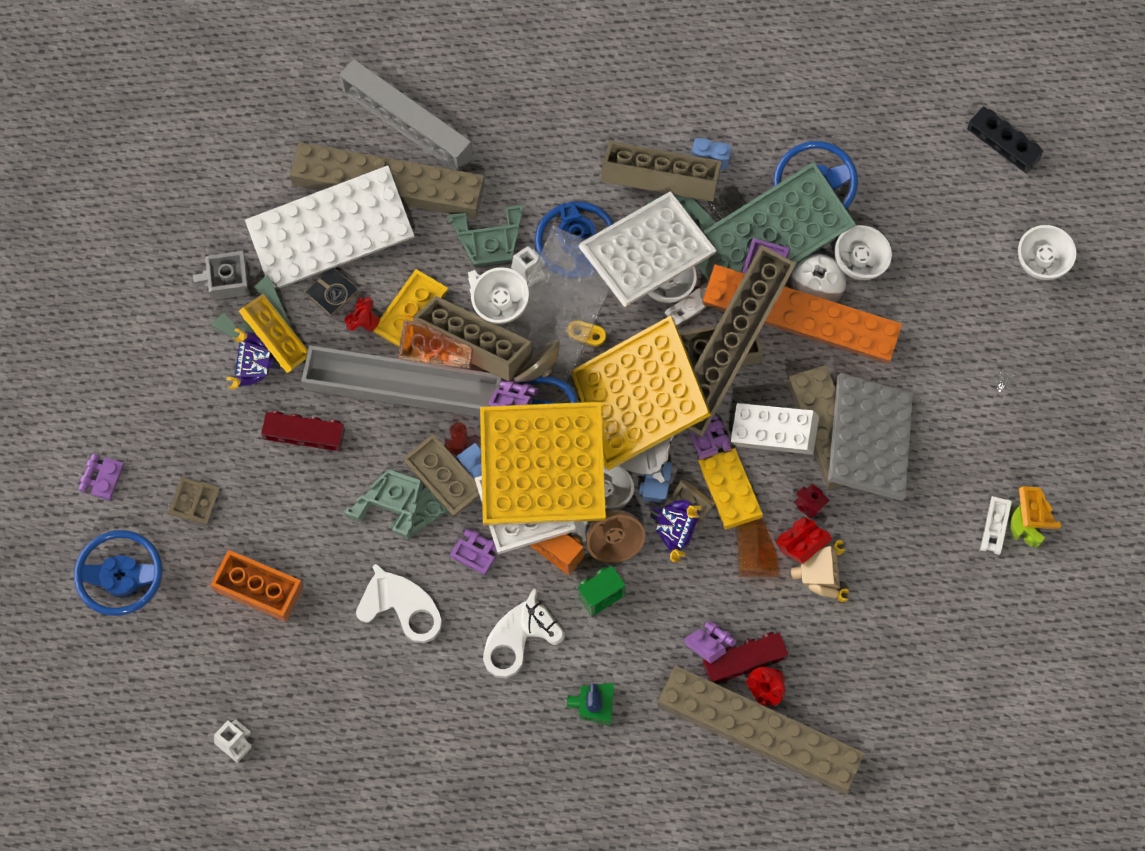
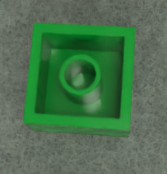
(601, 590)

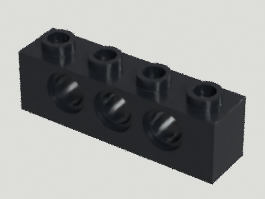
(1008, 149)

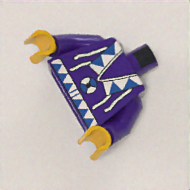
(252, 360)
(676, 525)

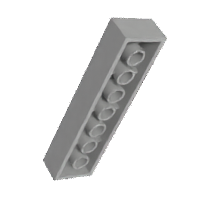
(406, 115)

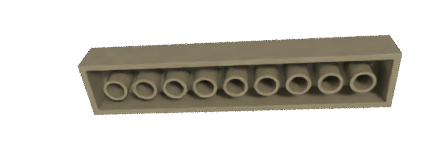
(416, 183)
(739, 328)
(760, 729)

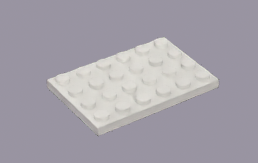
(647, 249)

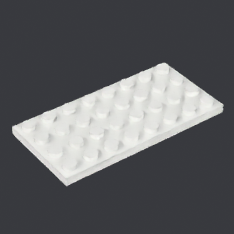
(330, 228)

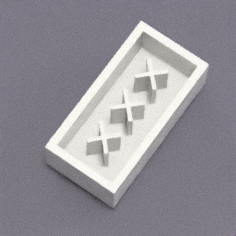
(775, 428)

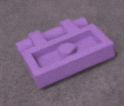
(507, 396)
(707, 444)
(107, 477)
(472, 556)
(706, 646)

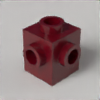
(810, 500)

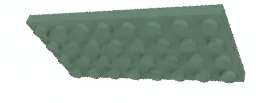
(793, 214)

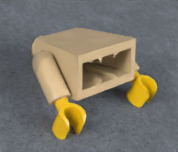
(822, 572)

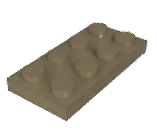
(442, 475)

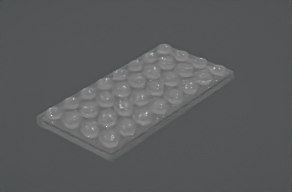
(561, 303)

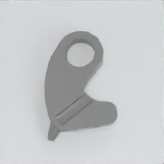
(650, 461)

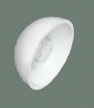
(1047, 243)
(866, 245)
(806, 279)
(500, 286)
(676, 288)
(618, 488)

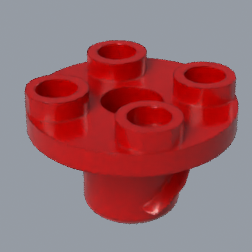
(362, 316)
(767, 685)

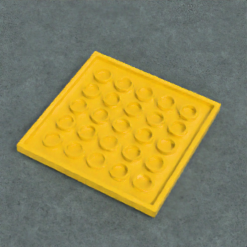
(643, 391)
(542, 463)

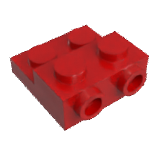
(803, 540)

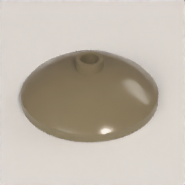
(539, 364)

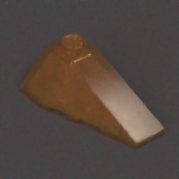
(431, 346)
(756, 551)

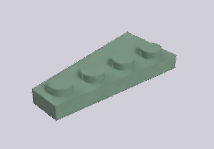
(428, 511)

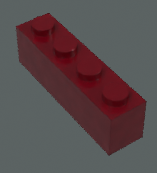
(303, 431)
(746, 658)

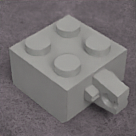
(225, 275)

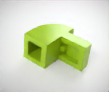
(1031, 535)

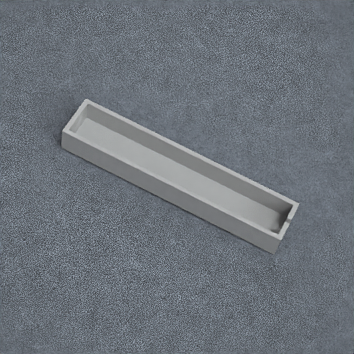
(398, 381)

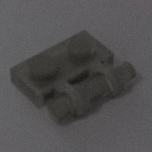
(730, 201)

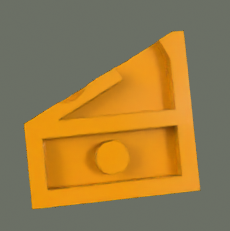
(1036, 509)

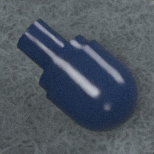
(593, 699)

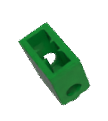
(604, 716)

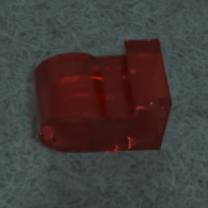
(458, 439)

